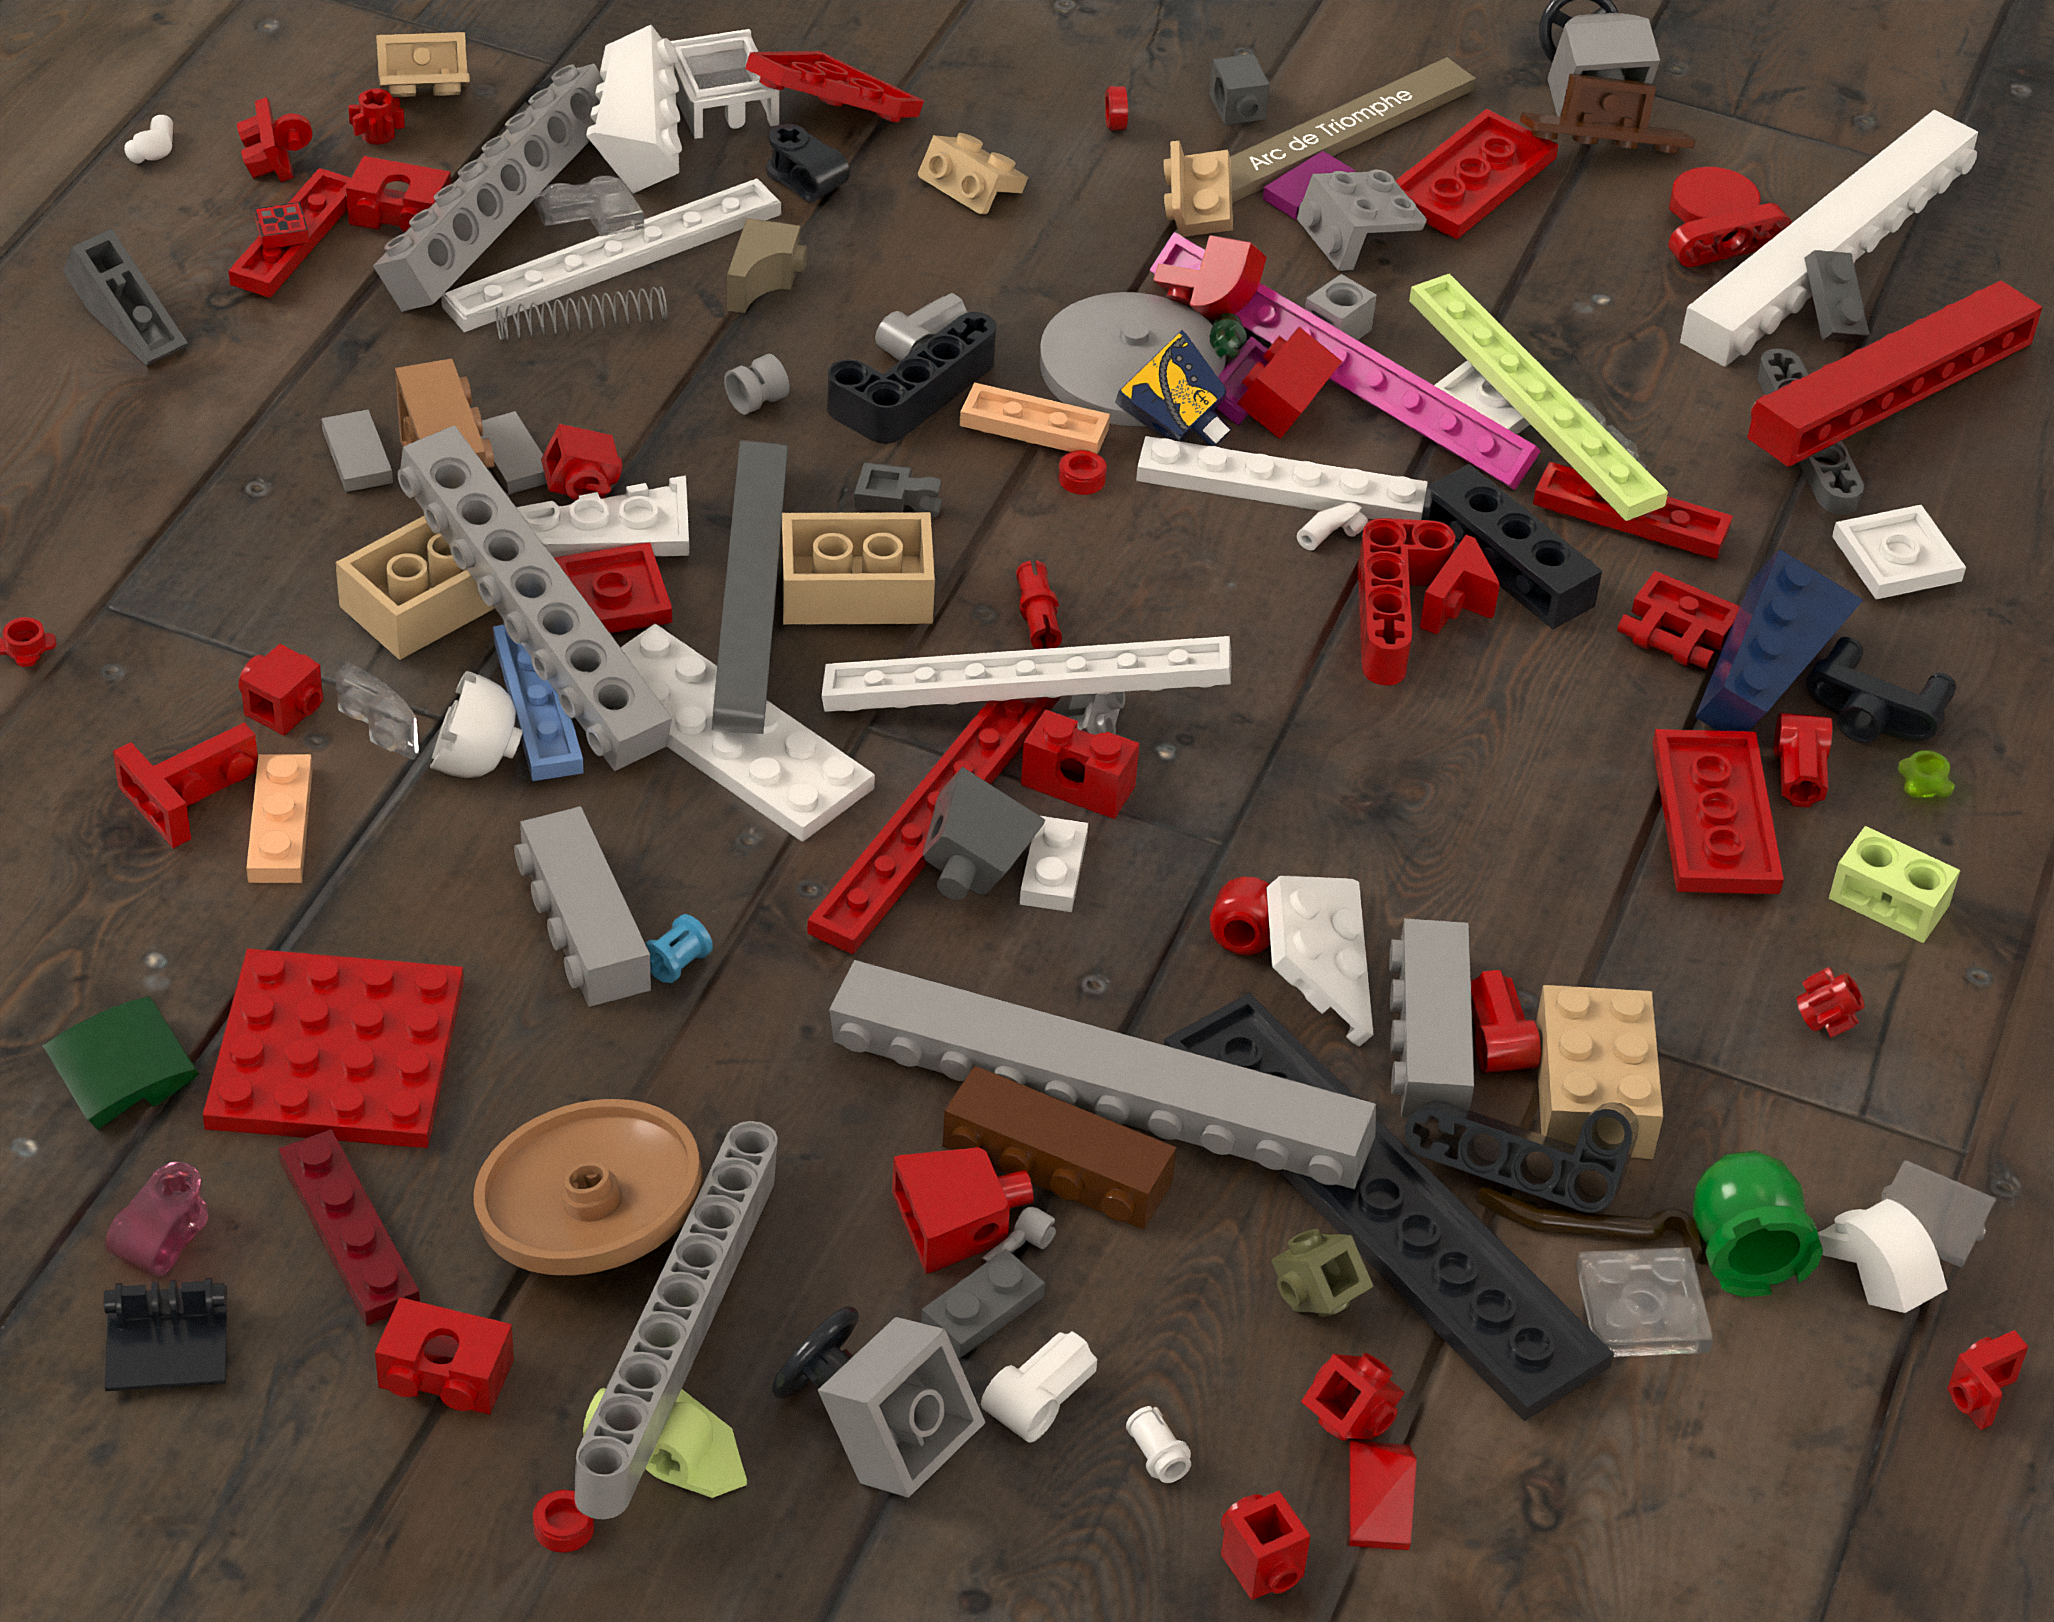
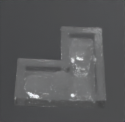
(602, 201)

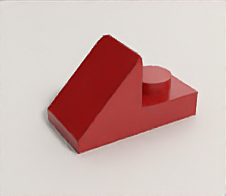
(1462, 583)

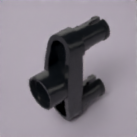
(1874, 705)

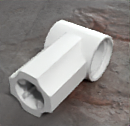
(1031, 1395)

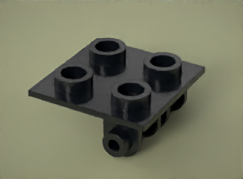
(166, 1335)

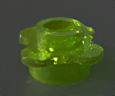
(1926, 775)

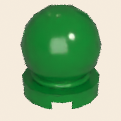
(1754, 1224)

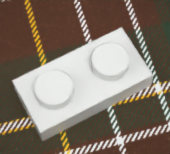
(1054, 865)

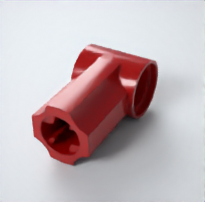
(1803, 751)
(1502, 1034)

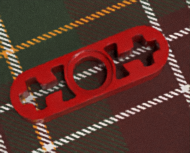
(1701, 240)

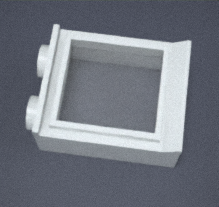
(714, 75)

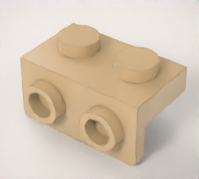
(969, 172)

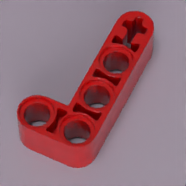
(1390, 560)

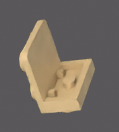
(422, 62)

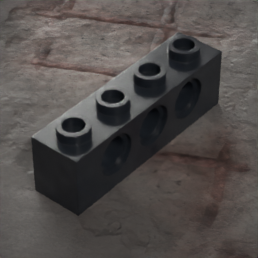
(1522, 551)

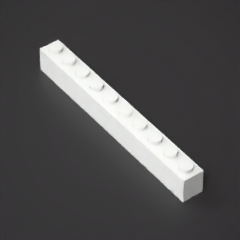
(1847, 220)

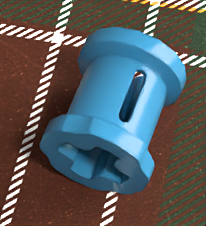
(678, 948)

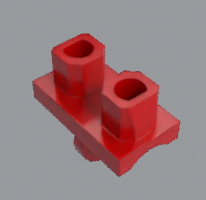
(269, 140)

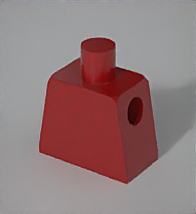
(955, 1203)

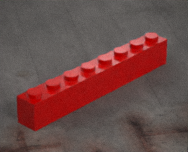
(1893, 373)

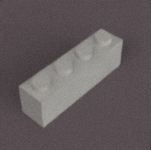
(583, 907)
(1433, 1015)

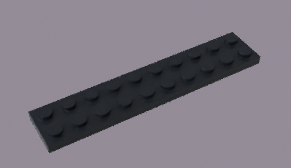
(1423, 1236)

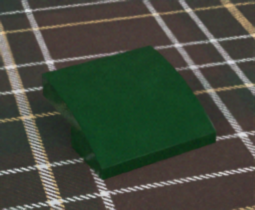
(120, 1060)

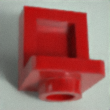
(1981, 1374)

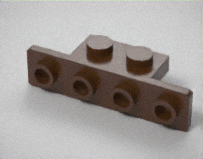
(1607, 110)

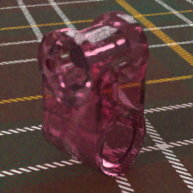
(159, 1219)

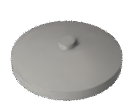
(1108, 339)

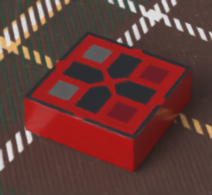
(281, 225)

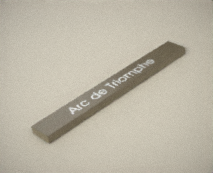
(1349, 124)

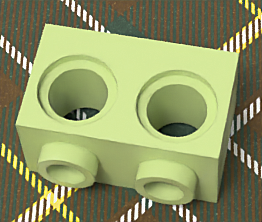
(1894, 884)

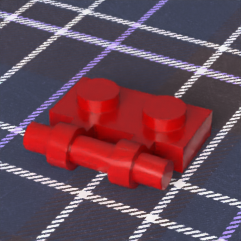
(1682, 609)

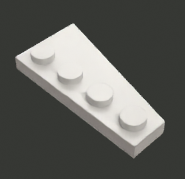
(615, 521)

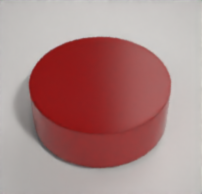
(1116, 108)
(1082, 472)
(560, 1523)

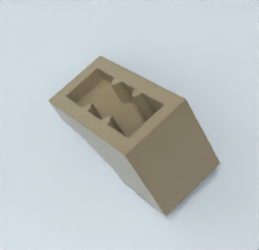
(764, 262)

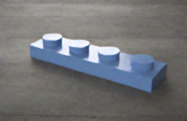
(547, 730)

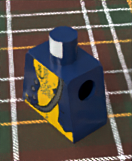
(1177, 394)

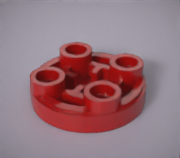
(1711, 192)

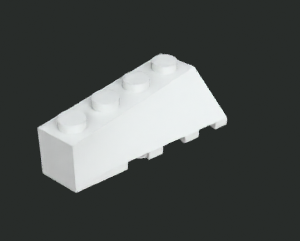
(638, 109)

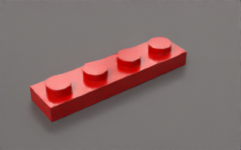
(323, 204)
(1675, 524)

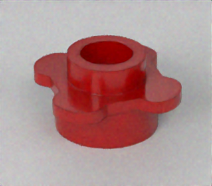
(25, 641)

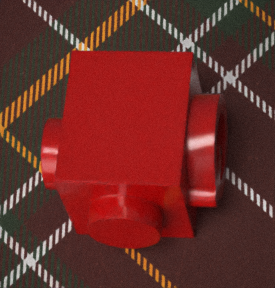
(581, 462)
(280, 688)
(1264, 1544)

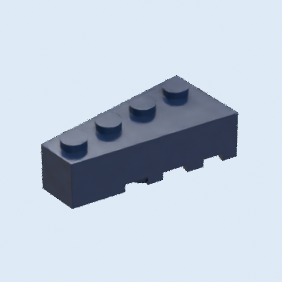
(1774, 637)

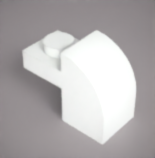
(1891, 1254)

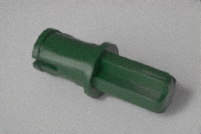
(1227, 335)

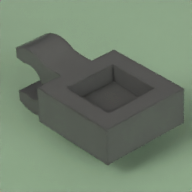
(891, 487)

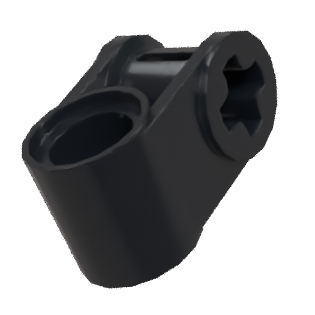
(805, 162)

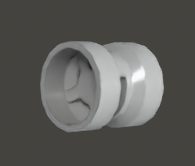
(758, 383)

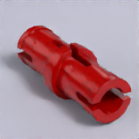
(1038, 605)

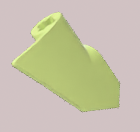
(693, 1449)

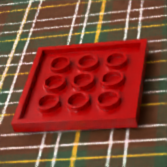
(335, 1048)

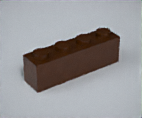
(1060, 1146)

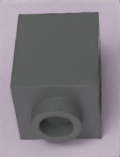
(1239, 89)

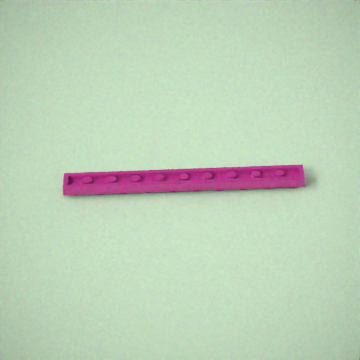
(1381, 380)

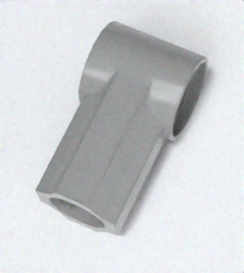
(903, 333)

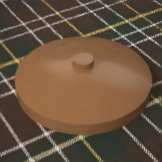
(588, 1187)

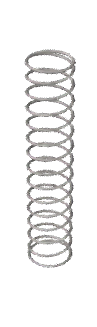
(565, 313)

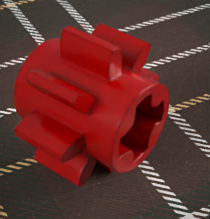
(376, 116)
(1830, 1002)

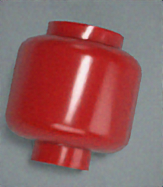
(1241, 916)

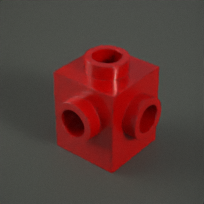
(1354, 1397)

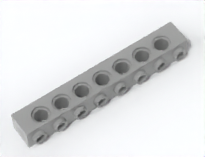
(491, 190)
(513, 564)

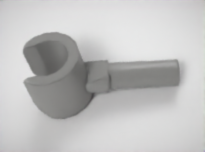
(1031, 1226)

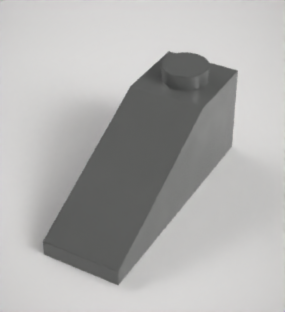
(122, 298)

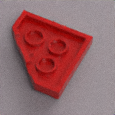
(832, 82)

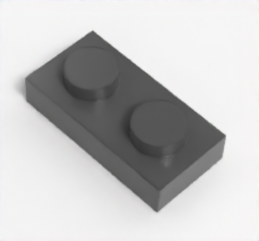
(1836, 296)
(984, 1302)

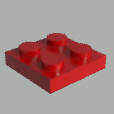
(620, 586)

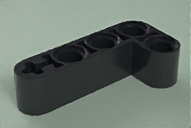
(917, 386)
(1517, 1143)

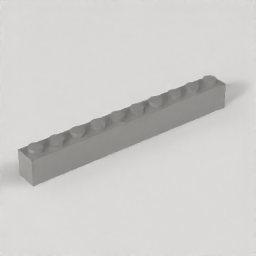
(1107, 1073)

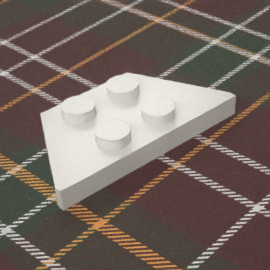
(1322, 946)

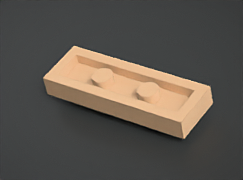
(1034, 419)
(279, 818)

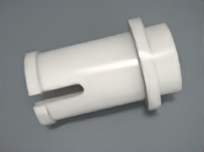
(1166, 1456)

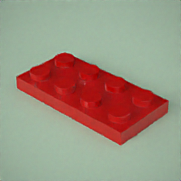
(1475, 172)
(1717, 812)

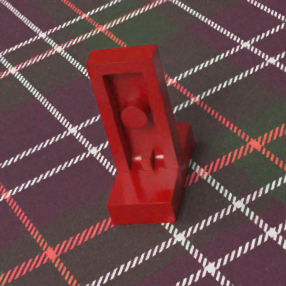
(169, 787)

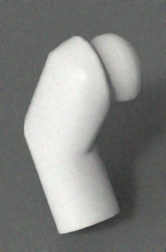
(152, 143)
(1328, 520)

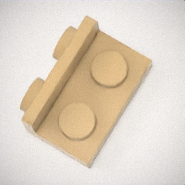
(1199, 191)

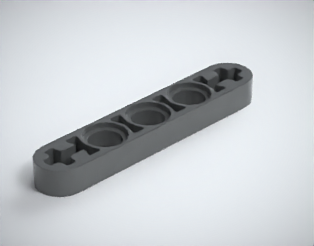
(1821, 477)

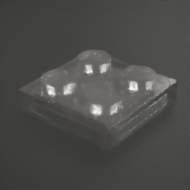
(1645, 1301)

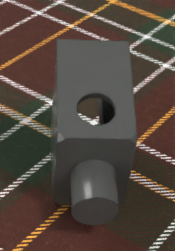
(976, 835)

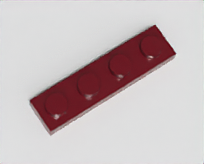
(348, 1225)

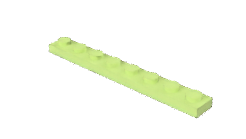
(1539, 398)

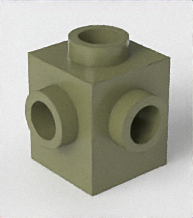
(1321, 1272)

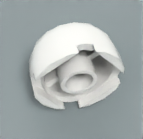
(476, 729)

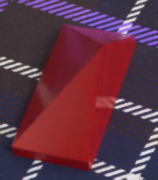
(1381, 1494)

